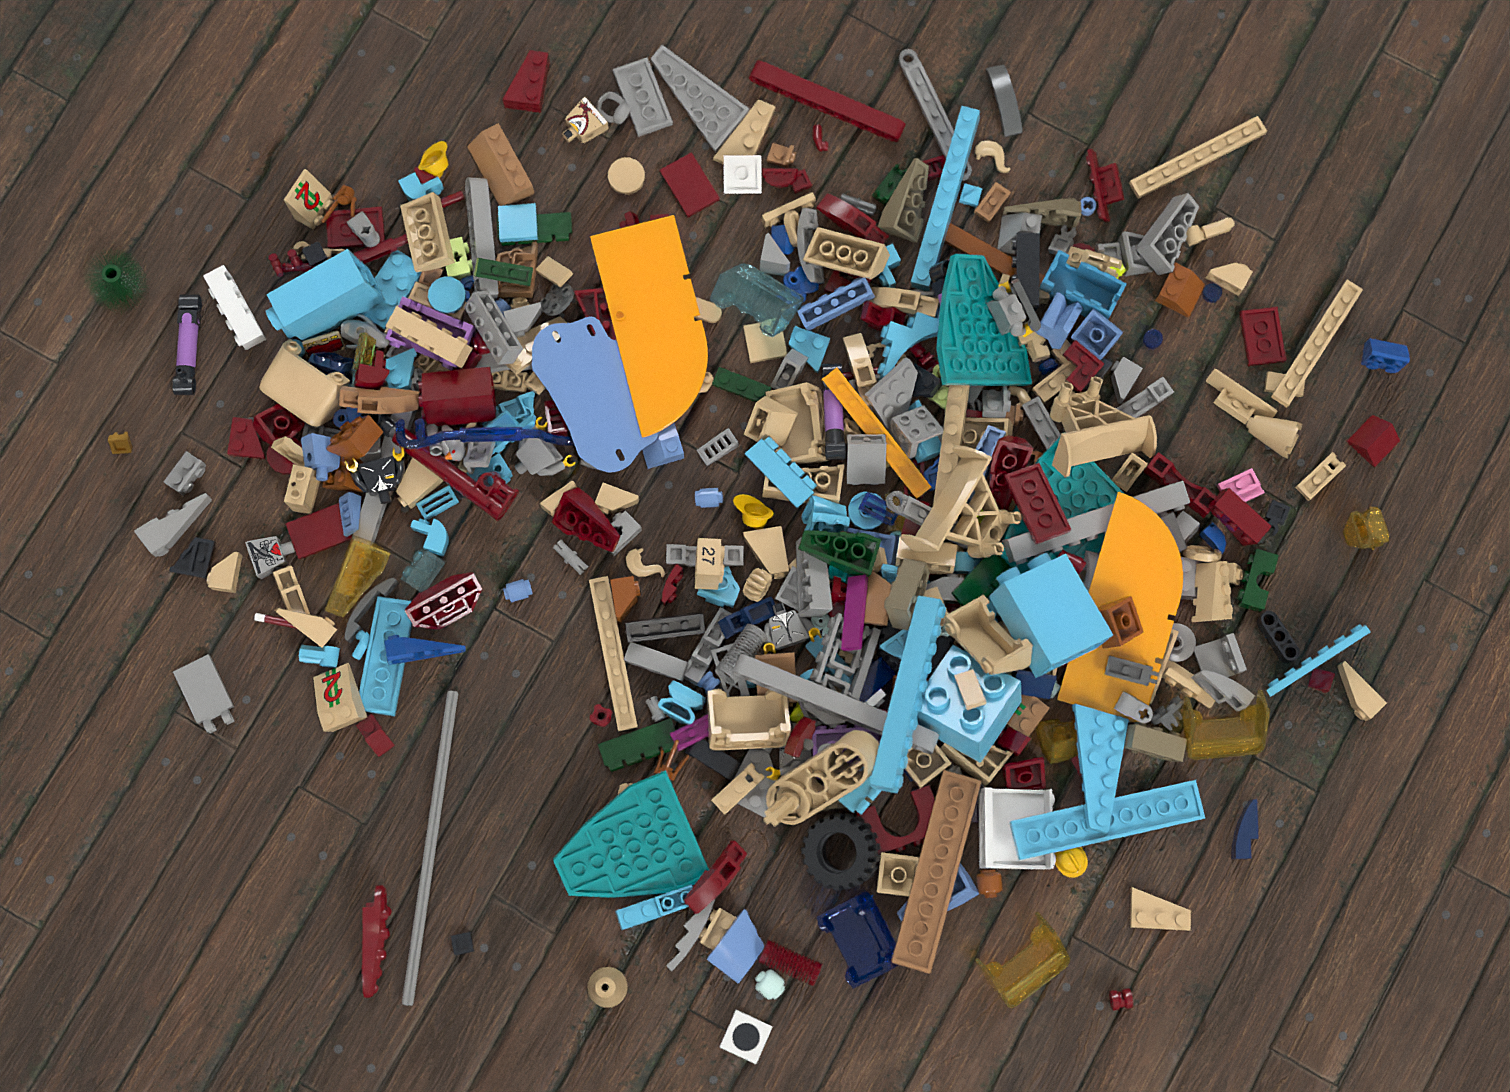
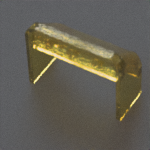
(1227, 735)
(1030, 967)

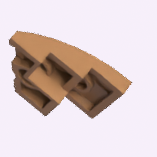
(525, 257)
(877, 592)

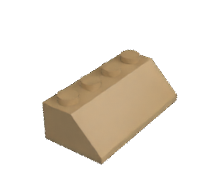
(847, 253)

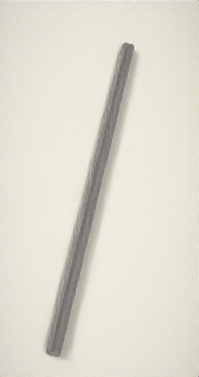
(430, 848)

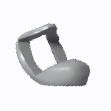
(621, 112)

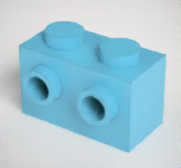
(497, 465)

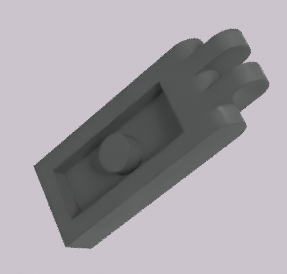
(1130, 671)

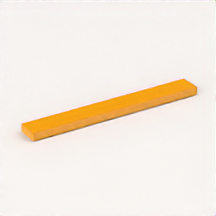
(871, 425)

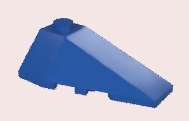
(410, 649)

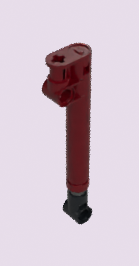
(492, 499)

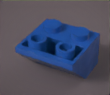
(1385, 355)

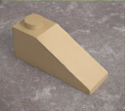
(313, 626)
(1360, 694)

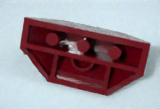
(444, 602)

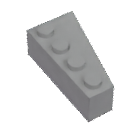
(1166, 235)
(812, 585)

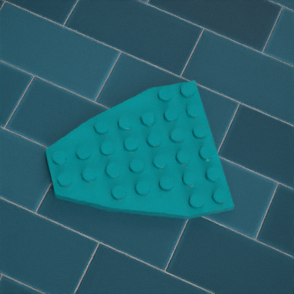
(968, 337)
(1079, 493)
(633, 846)

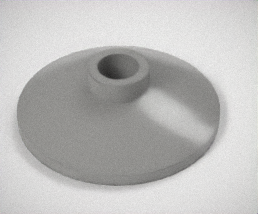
(1186, 643)

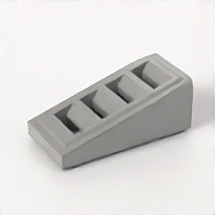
(728, 448)

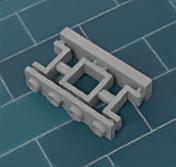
(859, 663)

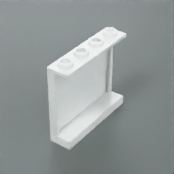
(995, 835)

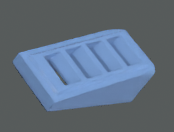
(350, 512)

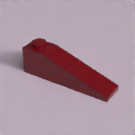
(277, 423)
(1008, 456)
(582, 517)

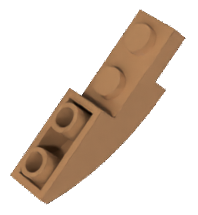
(379, 402)

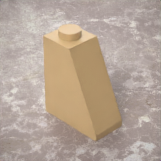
(416, 484)
(769, 550)

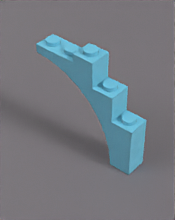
(901, 338)

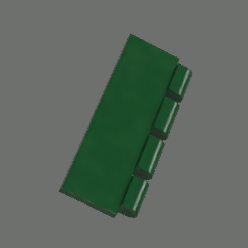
(547, 226)
(981, 580)
(632, 745)

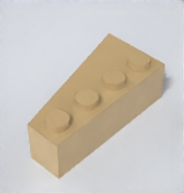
(429, 337)

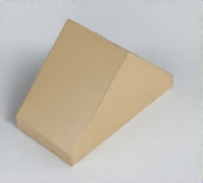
(1129, 472)

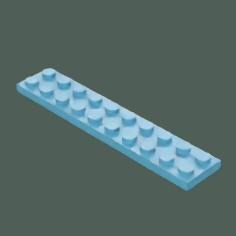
(1130, 816)

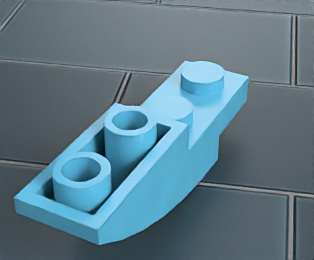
(652, 908)

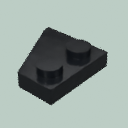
(926, 383)
(196, 559)

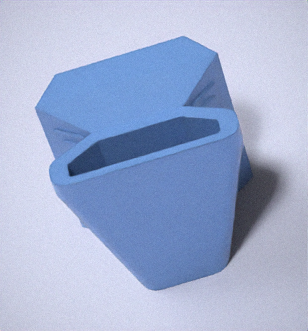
(1059, 321)

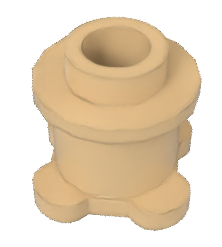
(850, 427)

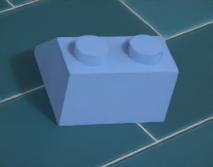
(1097, 334)

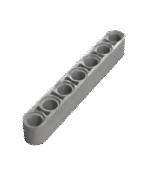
(480, 230)

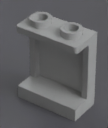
(866, 459)

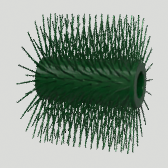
(116, 281)

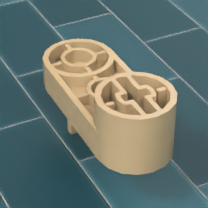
(803, 796)

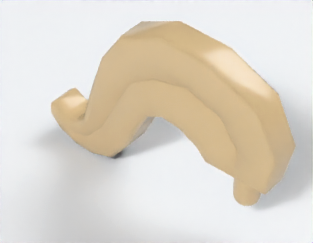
(993, 149)
(636, 567)

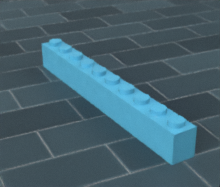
(945, 197)
(907, 694)

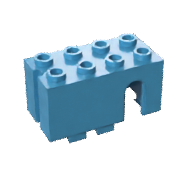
(1083, 285)

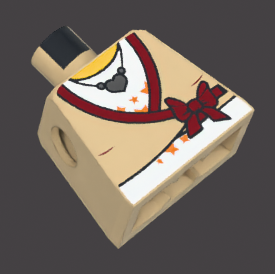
(584, 122)

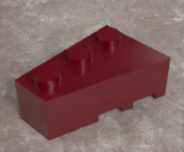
(529, 84)
(594, 304)
(1239, 517)

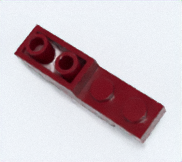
(851, 218)
(716, 879)

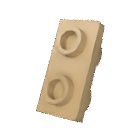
(720, 923)

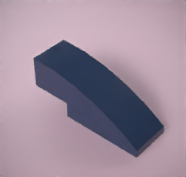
(752, 614)
(1245, 831)

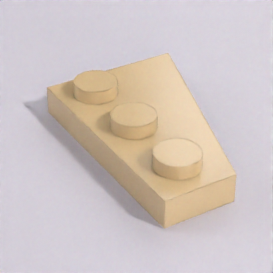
(1156, 913)

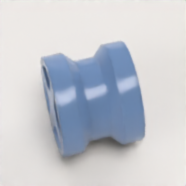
(708, 682)

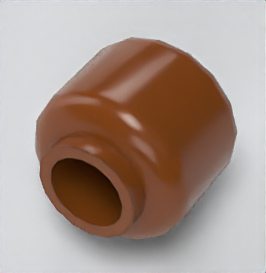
(989, 882)

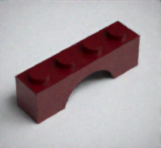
(1165, 473)

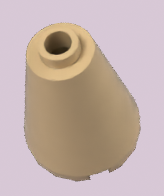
(1275, 433)
(617, 987)

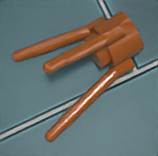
(344, 197)
(666, 767)

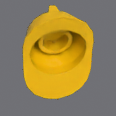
(434, 159)
(753, 511)
(1071, 862)

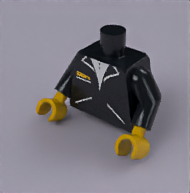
(379, 476)

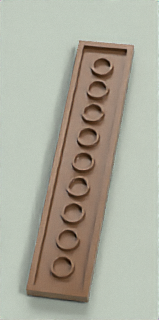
(936, 872)

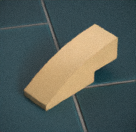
(290, 589)

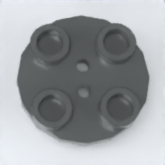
(557, 300)
(1168, 714)

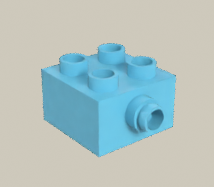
(946, 714)

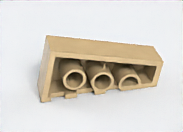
(827, 480)

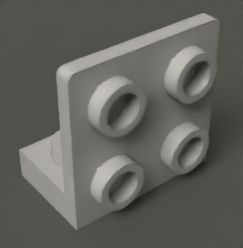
(913, 428)
(1221, 656)

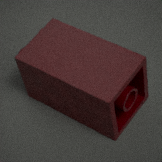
(458, 396)

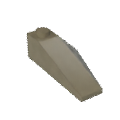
(903, 211)
(1053, 212)

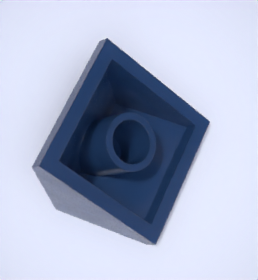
(1035, 687)

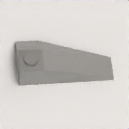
(164, 533)

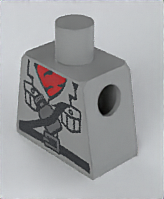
(268, 555)

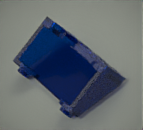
(861, 938)

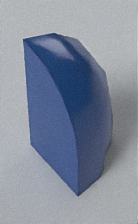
(781, 238)
(1214, 537)

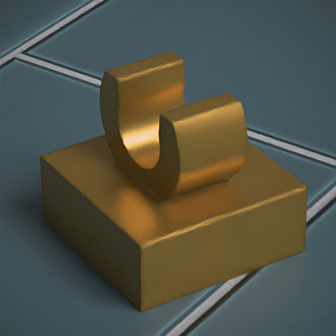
(120, 443)

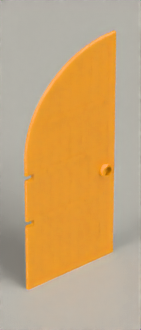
(653, 319)
(1134, 561)

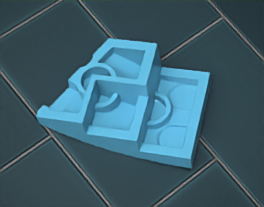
(519, 408)

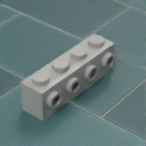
(493, 327)

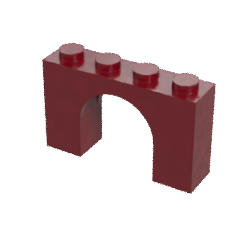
(923, 803)

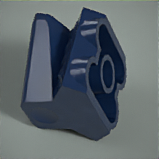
(332, 362)

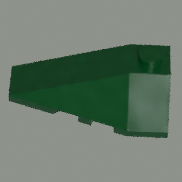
(845, 551)

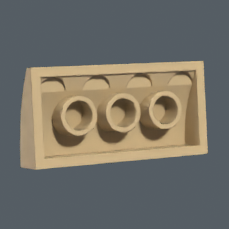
(427, 233)

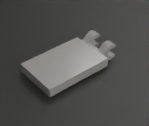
(205, 692)

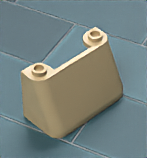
(302, 386)
(807, 435)
(986, 640)
(747, 721)

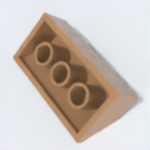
(500, 166)

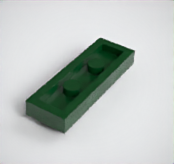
(503, 271)
(740, 385)

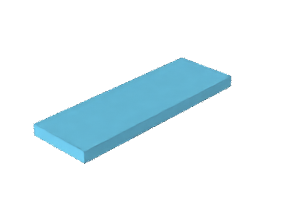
(381, 681)

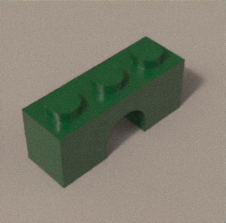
(1251, 595)

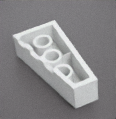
(234, 307)

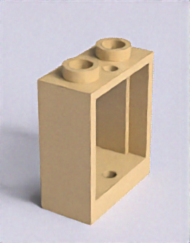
(302, 495)

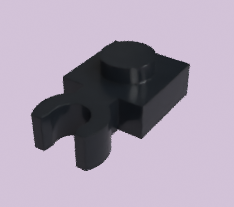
(1276, 515)

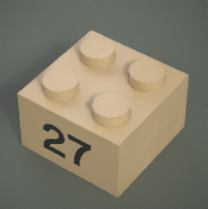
(709, 563)

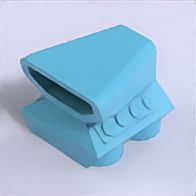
(825, 515)
(681, 703)

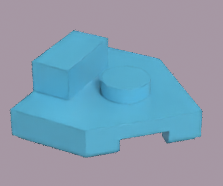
(726, 593)

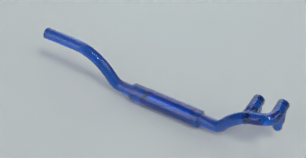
(482, 434)

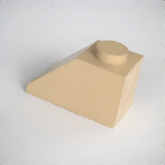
(1231, 277)
(614, 499)
(225, 574)

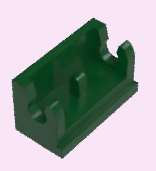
(888, 185)

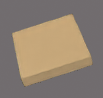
(763, 347)

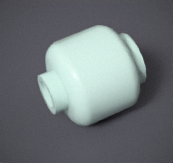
(769, 984)

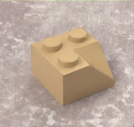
(924, 766)

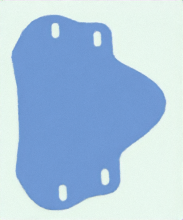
(590, 392)

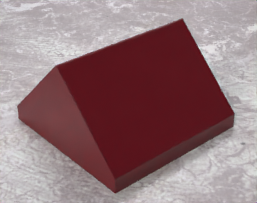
(1374, 439)
(1025, 774)

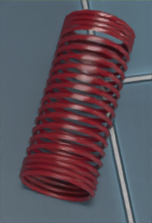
(790, 958)

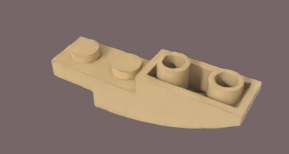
(905, 300)
(860, 364)

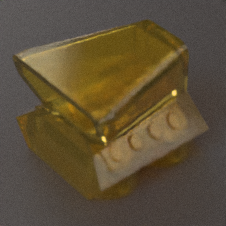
(1366, 529)

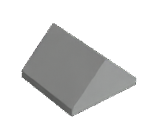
(1131, 258)
(773, 259)

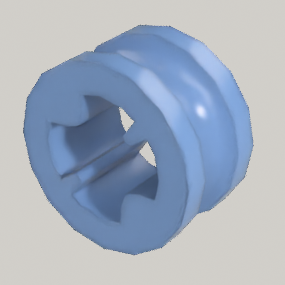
(1087, 200)

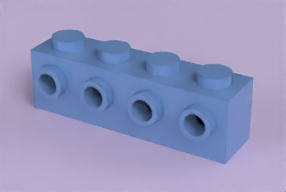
(836, 303)

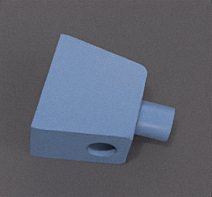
(317, 456)

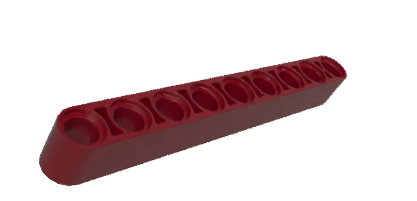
(827, 101)

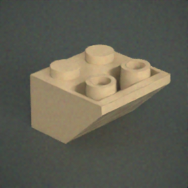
(771, 420)

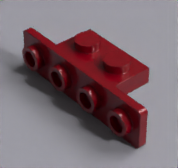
(1107, 184)

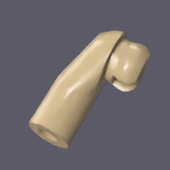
(707, 382)
(1020, 393)

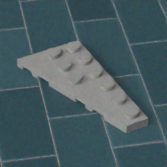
(705, 102)

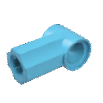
(324, 656)

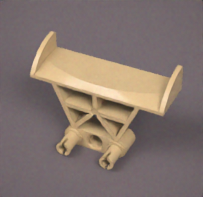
(1097, 429)
(982, 538)

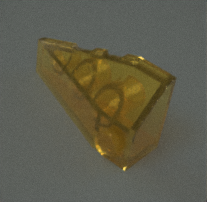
(358, 570)
(1057, 740)

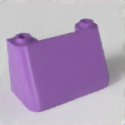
(454, 325)

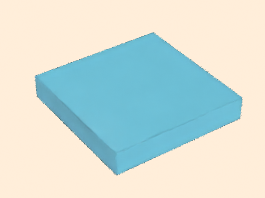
(517, 222)

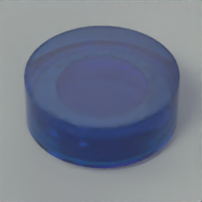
(1212, 292)
(1153, 339)
(1048, 366)

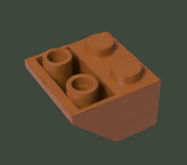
(355, 438)
(341, 479)

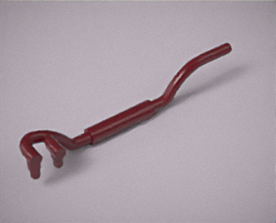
(365, 255)

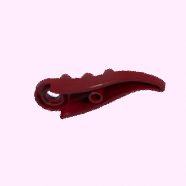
(374, 937)

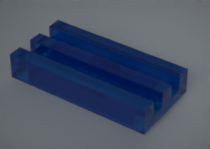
(875, 515)

